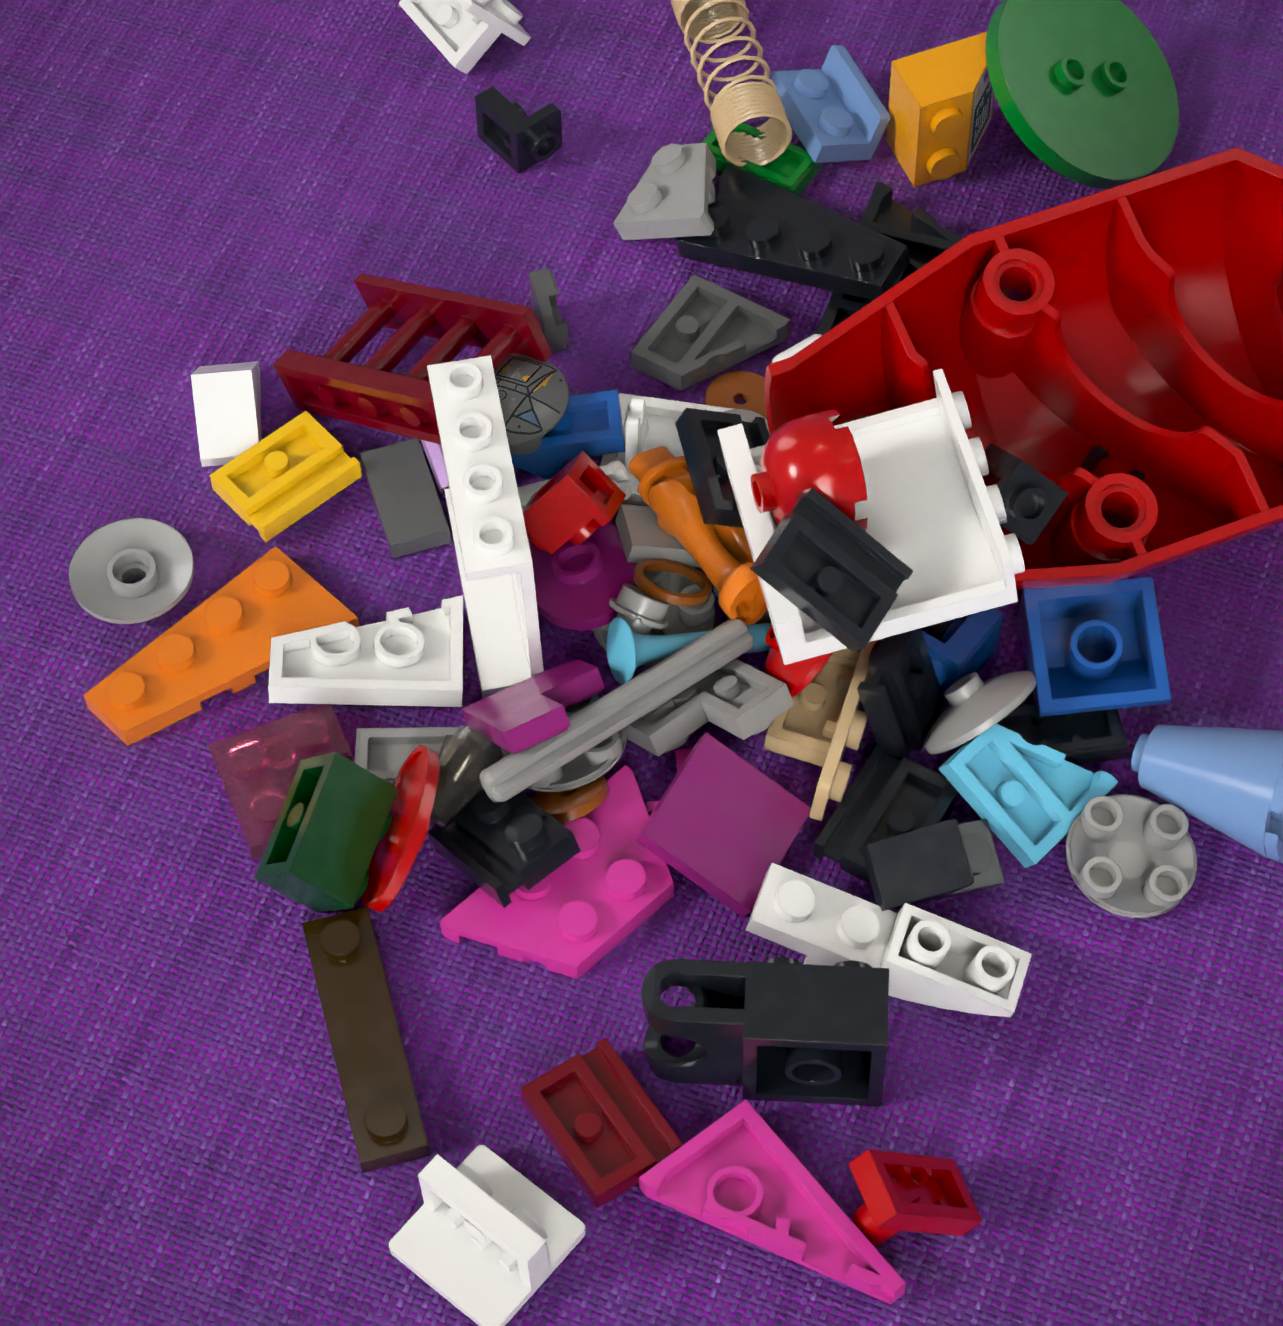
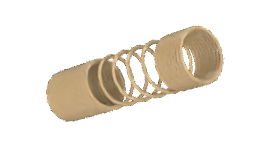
(732, 106)

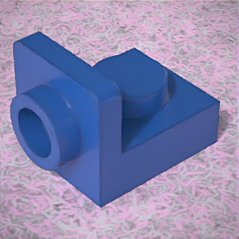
(965, 646)

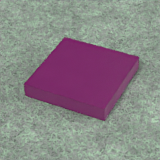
(723, 824)

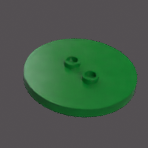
(1083, 87)

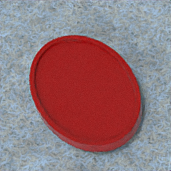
(408, 829)

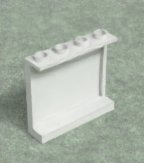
(920, 505)

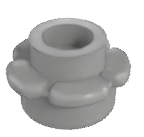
(639, 609)

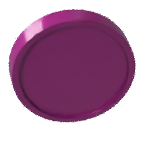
(579, 580)

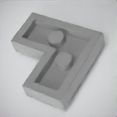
(731, 698)

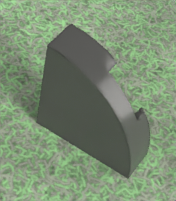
(544, 305)

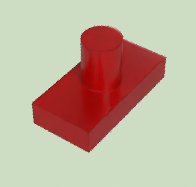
(910, 1195)

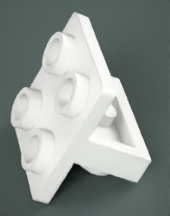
(465, 27)
(485, 1236)

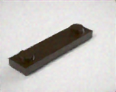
(365, 1040)

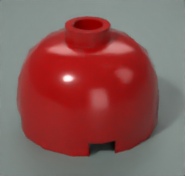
(807, 456)

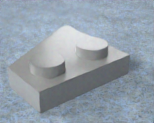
(671, 195)

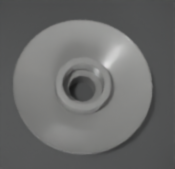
(130, 552)
(976, 708)

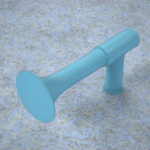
(631, 649)

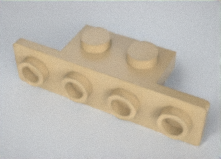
(825, 724)

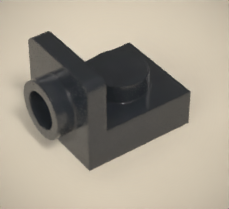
(513, 134)
(1026, 494)

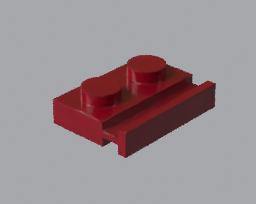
(600, 1121)

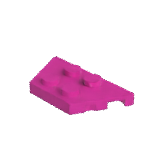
(584, 903)

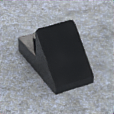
(932, 863)

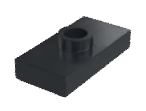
(1081, 736)

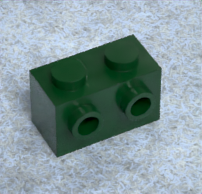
(327, 833)

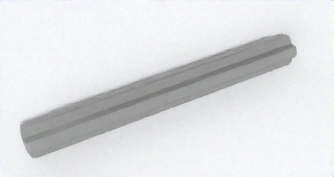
(618, 709)

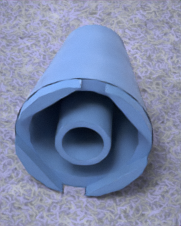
(1220, 778)

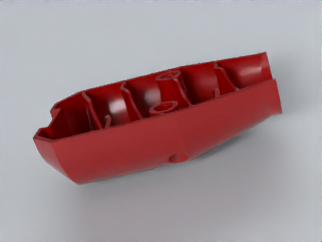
(1090, 325)

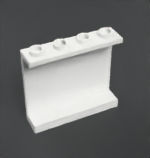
(487, 524)

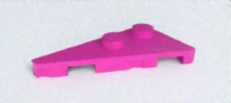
(758, 1190)

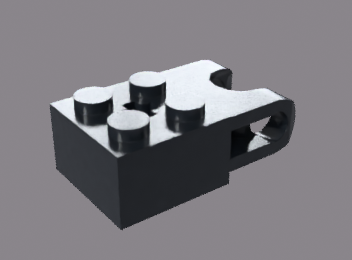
(773, 1028)

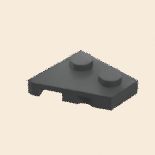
(705, 334)

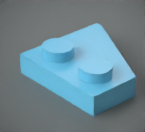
(1023, 790)

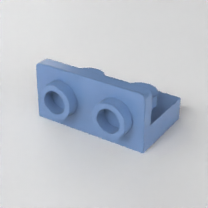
(833, 109)

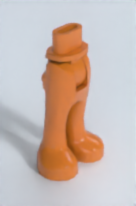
(716, 548)

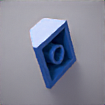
(1094, 647)

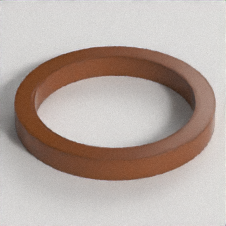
(668, 596)

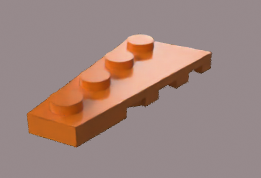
(213, 647)

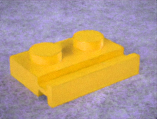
(285, 476)

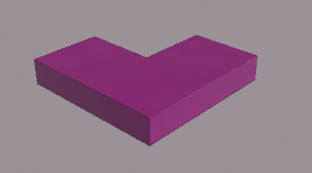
(534, 707)

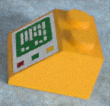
(939, 108)

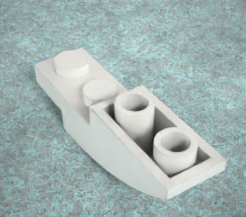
(926, 954)

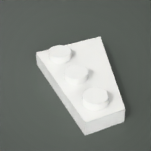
(381, 663)

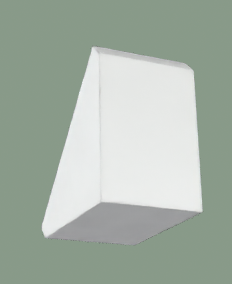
(226, 410)

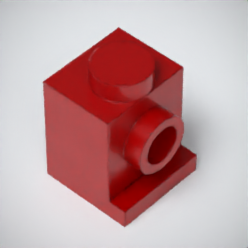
(571, 505)

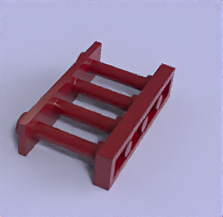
(401, 401)

